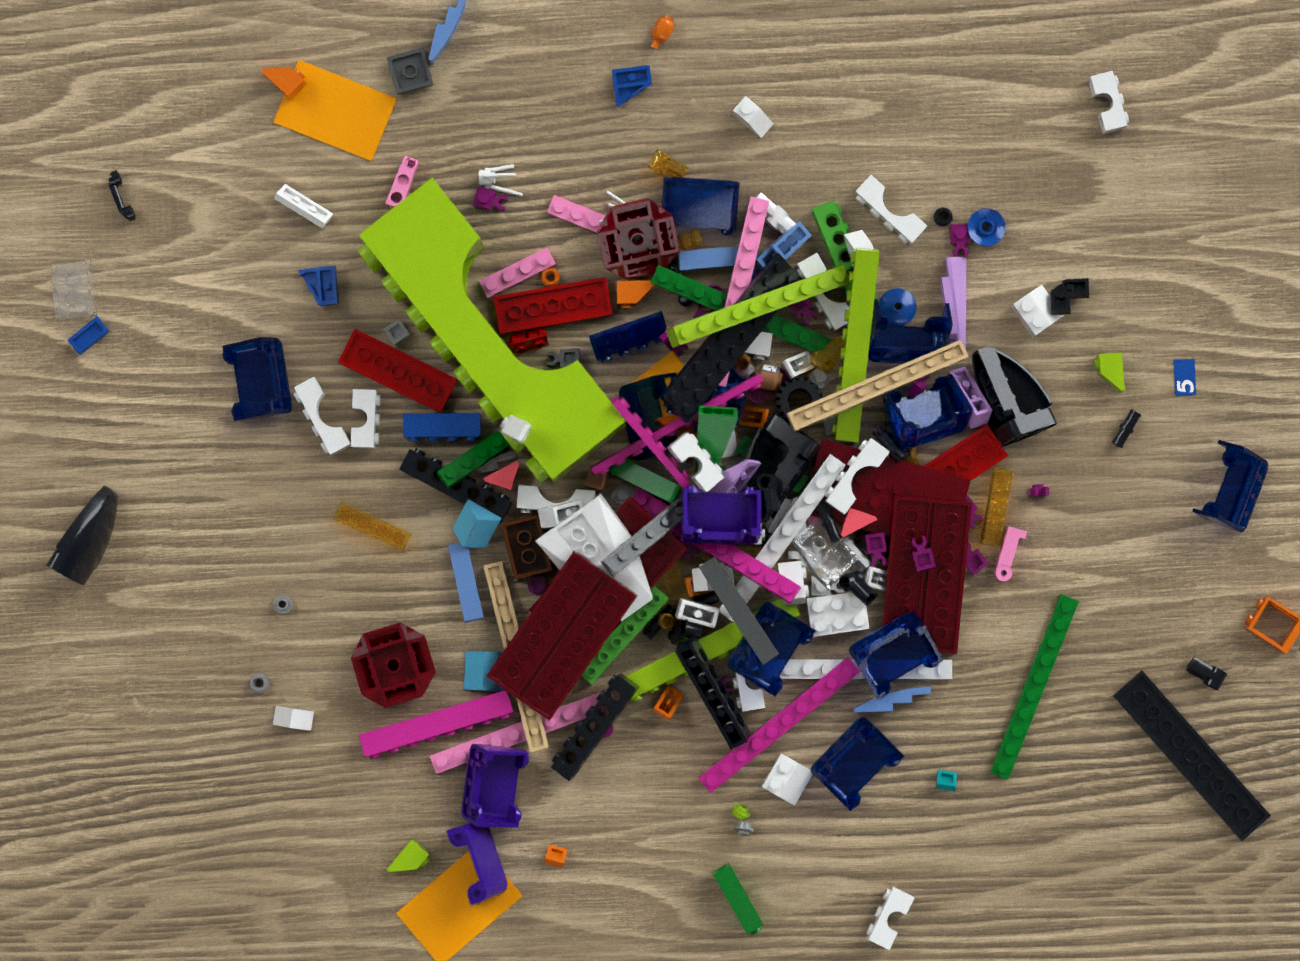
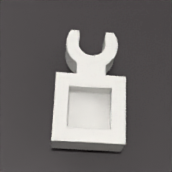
(819, 589)

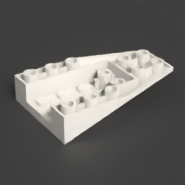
(595, 534)

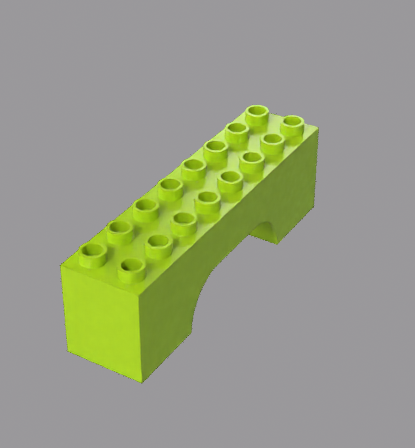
(427, 259)

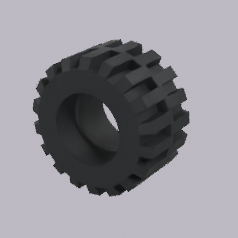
(791, 386)

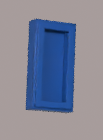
(88, 335)

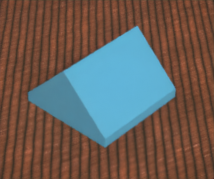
(475, 525)
(477, 667)

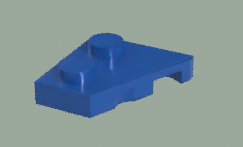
(630, 82)
(323, 284)

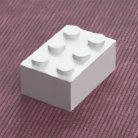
(836, 614)

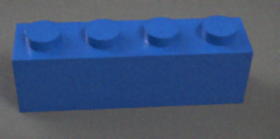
(442, 426)

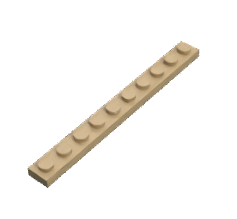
(877, 385)
(508, 628)

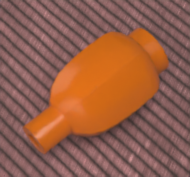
(662, 30)

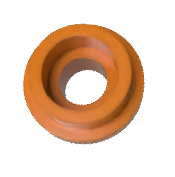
(548, 271)

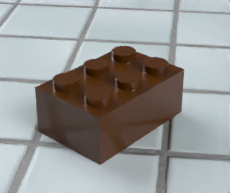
(524, 552)

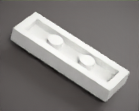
(303, 206)

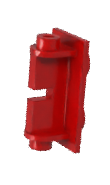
(536, 340)

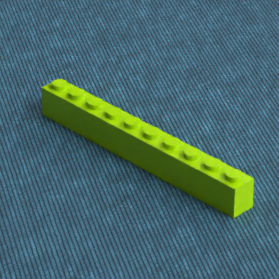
(757, 306)
(856, 337)
(669, 667)

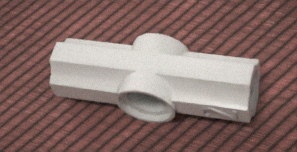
(776, 216)

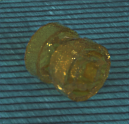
(695, 237)

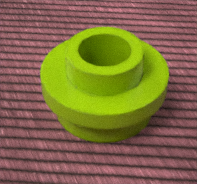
(740, 811)

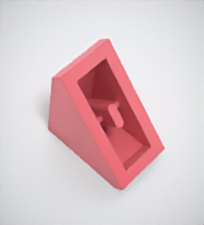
(504, 477)
(855, 520)

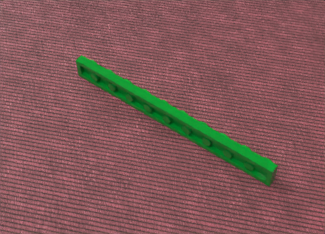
(716, 300)
(1034, 686)

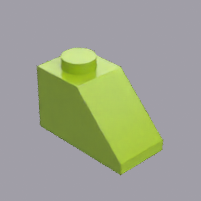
(1110, 369)
(410, 858)

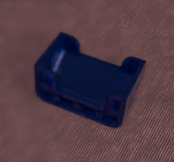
(702, 203)
(259, 378)
(930, 415)
(785, 634)
(894, 652)
(855, 761)

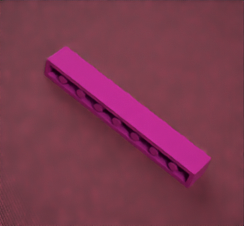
(436, 723)

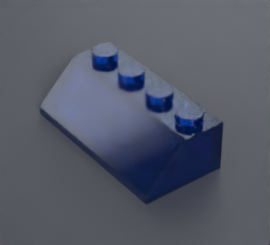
(628, 337)

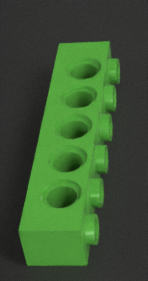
(821, 214)
(623, 636)

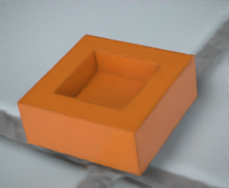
(555, 856)

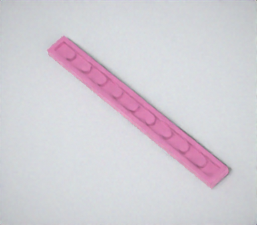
(746, 253)
(514, 734)

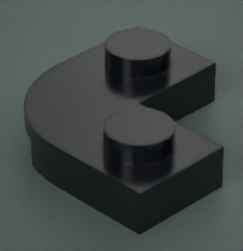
(1068, 290)

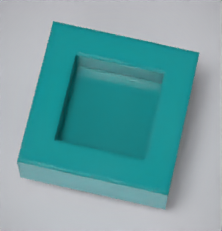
(946, 780)

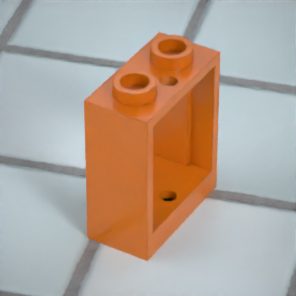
(1291, 635)

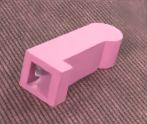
(402, 182)
(1006, 555)

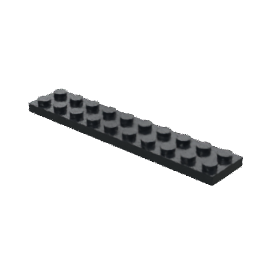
(724, 347)
(1191, 755)

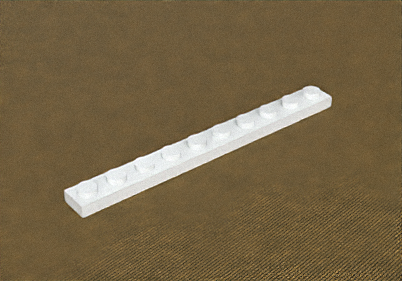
(791, 523)
(818, 668)

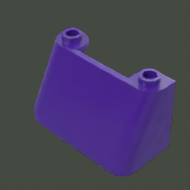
(720, 517)
(492, 785)
(485, 860)

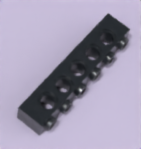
(410, 467)
(713, 692)
(561, 762)

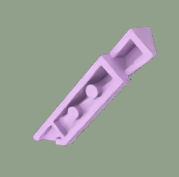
(954, 292)

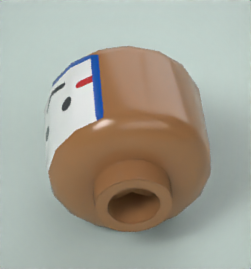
(771, 376)

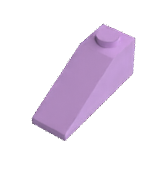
(981, 408)
(736, 477)

